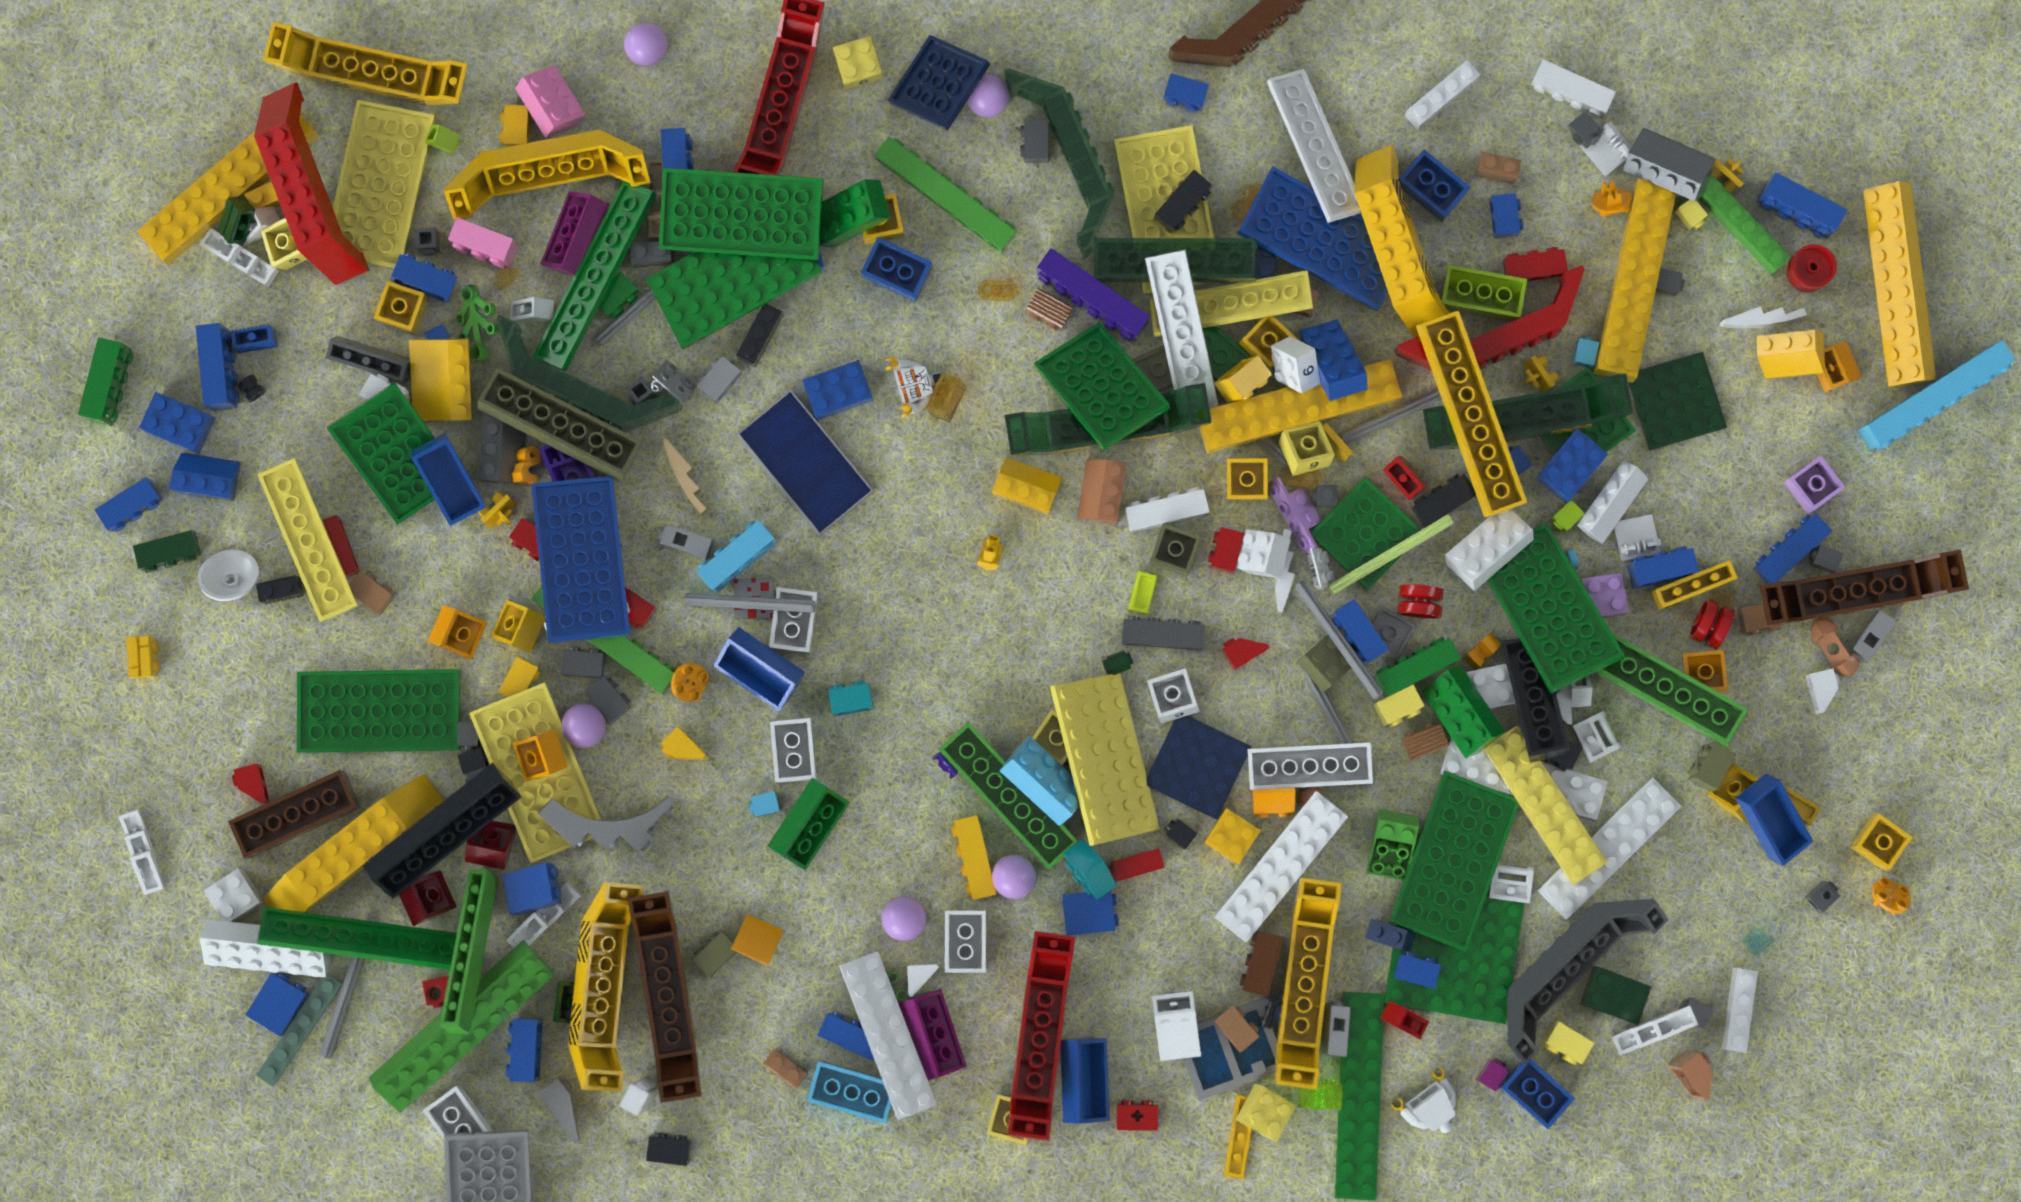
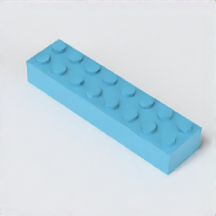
(1939, 393)

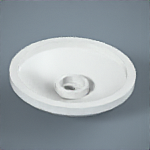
(228, 567)

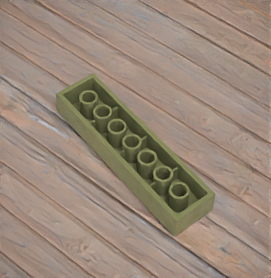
(559, 424)

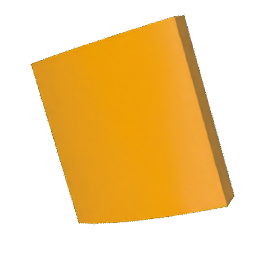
(757, 939)

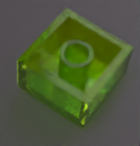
(1327, 1096)

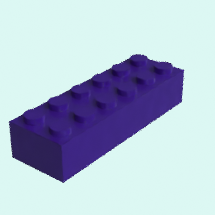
(1092, 295)

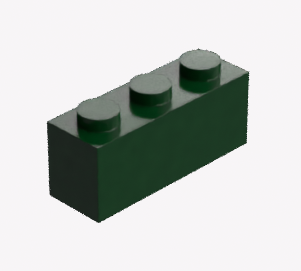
(167, 551)

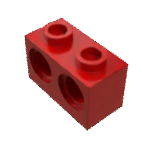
(428, 987)

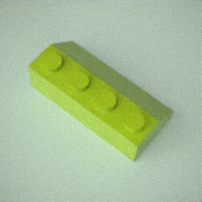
(1483, 293)

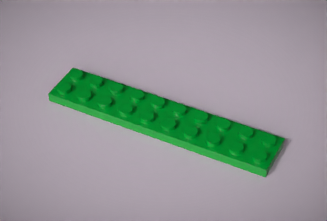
(594, 276)
(356, 938)
(1360, 1099)

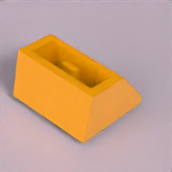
(1839, 367)

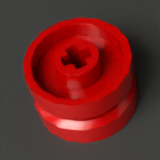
(1799, 270)
(1420, 598)
(1712, 624)

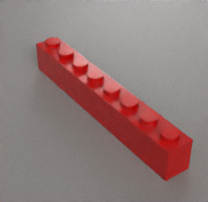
(525, 536)

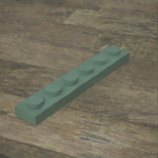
(299, 1029)

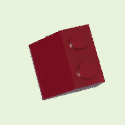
(491, 845)
(427, 898)

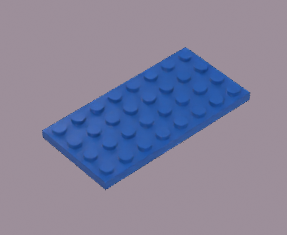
(1293, 226)
(580, 559)

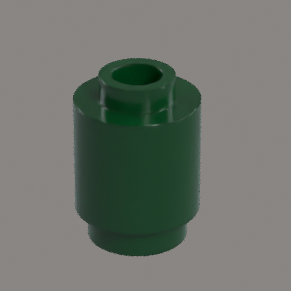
(1117, 662)

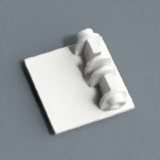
(1609, 150)
(1637, 537)
(1320, 560)

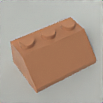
(1101, 490)
(1694, 1073)

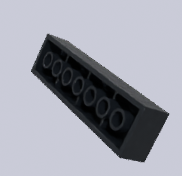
(442, 831)

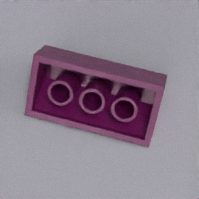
(574, 232)
(933, 1034)

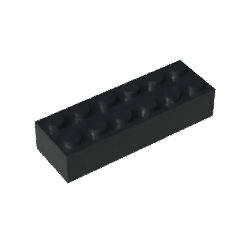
(1536, 706)

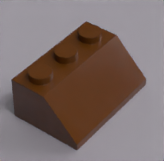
(1261, 963)

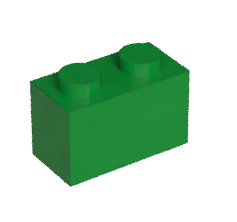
(618, 295)

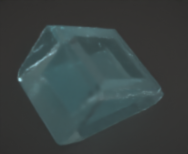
(1756, 941)

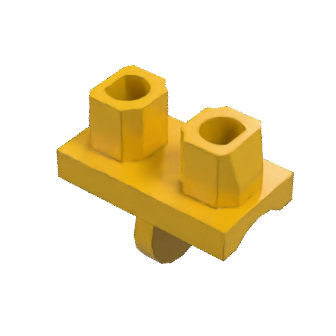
(1733, 182)
(1537, 374)
(499, 512)
(990, 553)

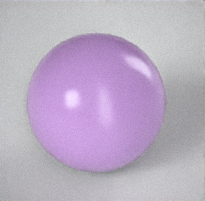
(645, 44)
(989, 96)
(583, 725)
(1014, 876)
(903, 918)

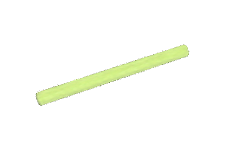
(1390, 554)

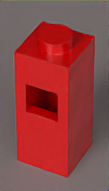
(1136, 865)

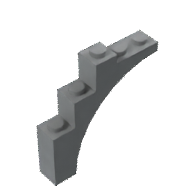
(632, 830)

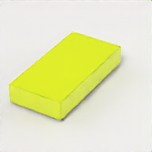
(1142, 592)

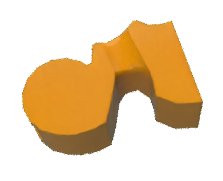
(526, 458)
(1482, 651)

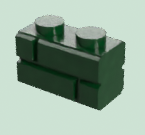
(236, 220)

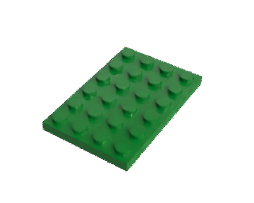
(1101, 386)
(379, 444)

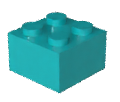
(850, 698)
(1089, 869)

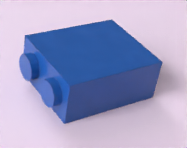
(532, 889)
(1088, 915)
(277, 1003)

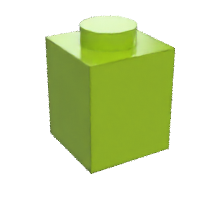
(442, 138)
(1567, 516)

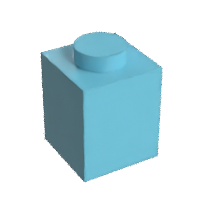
(1585, 352)
(764, 804)

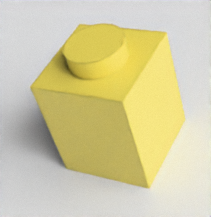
(1691, 214)

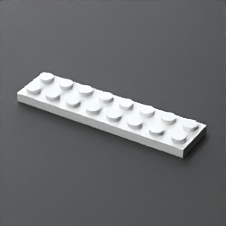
(1315, 144)
(1181, 322)
(1580, 790)
(1617, 842)
(1281, 866)
(888, 1035)

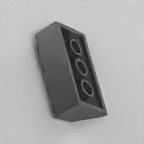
(1669, 164)
(499, 450)

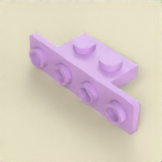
(1297, 512)

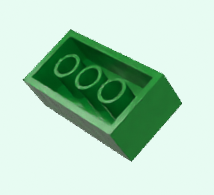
(852, 212)
(105, 382)
(1412, 670)
(1463, 711)
(808, 824)

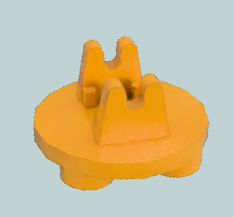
(1611, 200)
(684, 689)
(1891, 895)

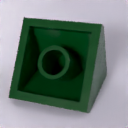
(563, 1001)

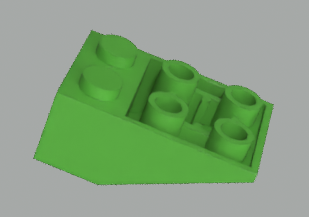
(1392, 844)

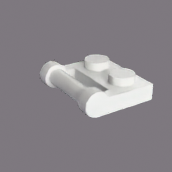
(1591, 740)
(1510, 889)

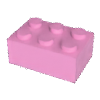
(550, 101)
(482, 243)

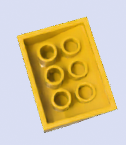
(441, 379)

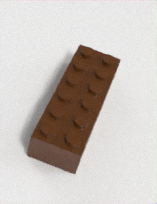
(294, 814)

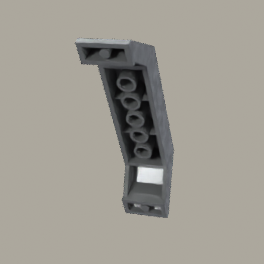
(1568, 961)

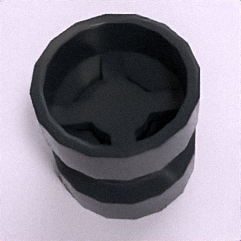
(251, 388)

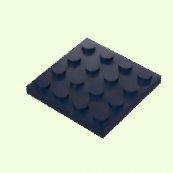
(939, 82)
(1197, 765)

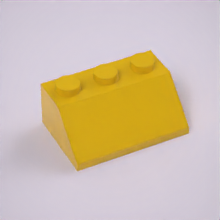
(1791, 354)
(1026, 485)

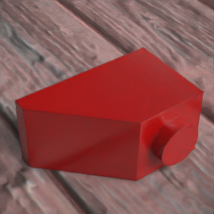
(1242, 651)
(251, 782)
(1404, 1020)

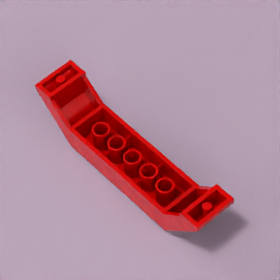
(783, 88)
(302, 189)
(1515, 335)
(1040, 1036)

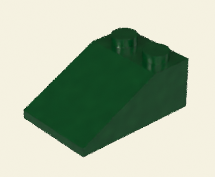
(1615, 995)

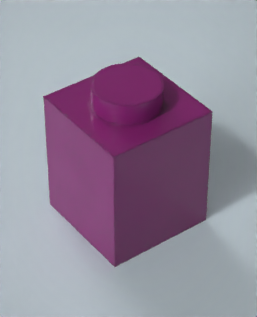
(1493, 1074)

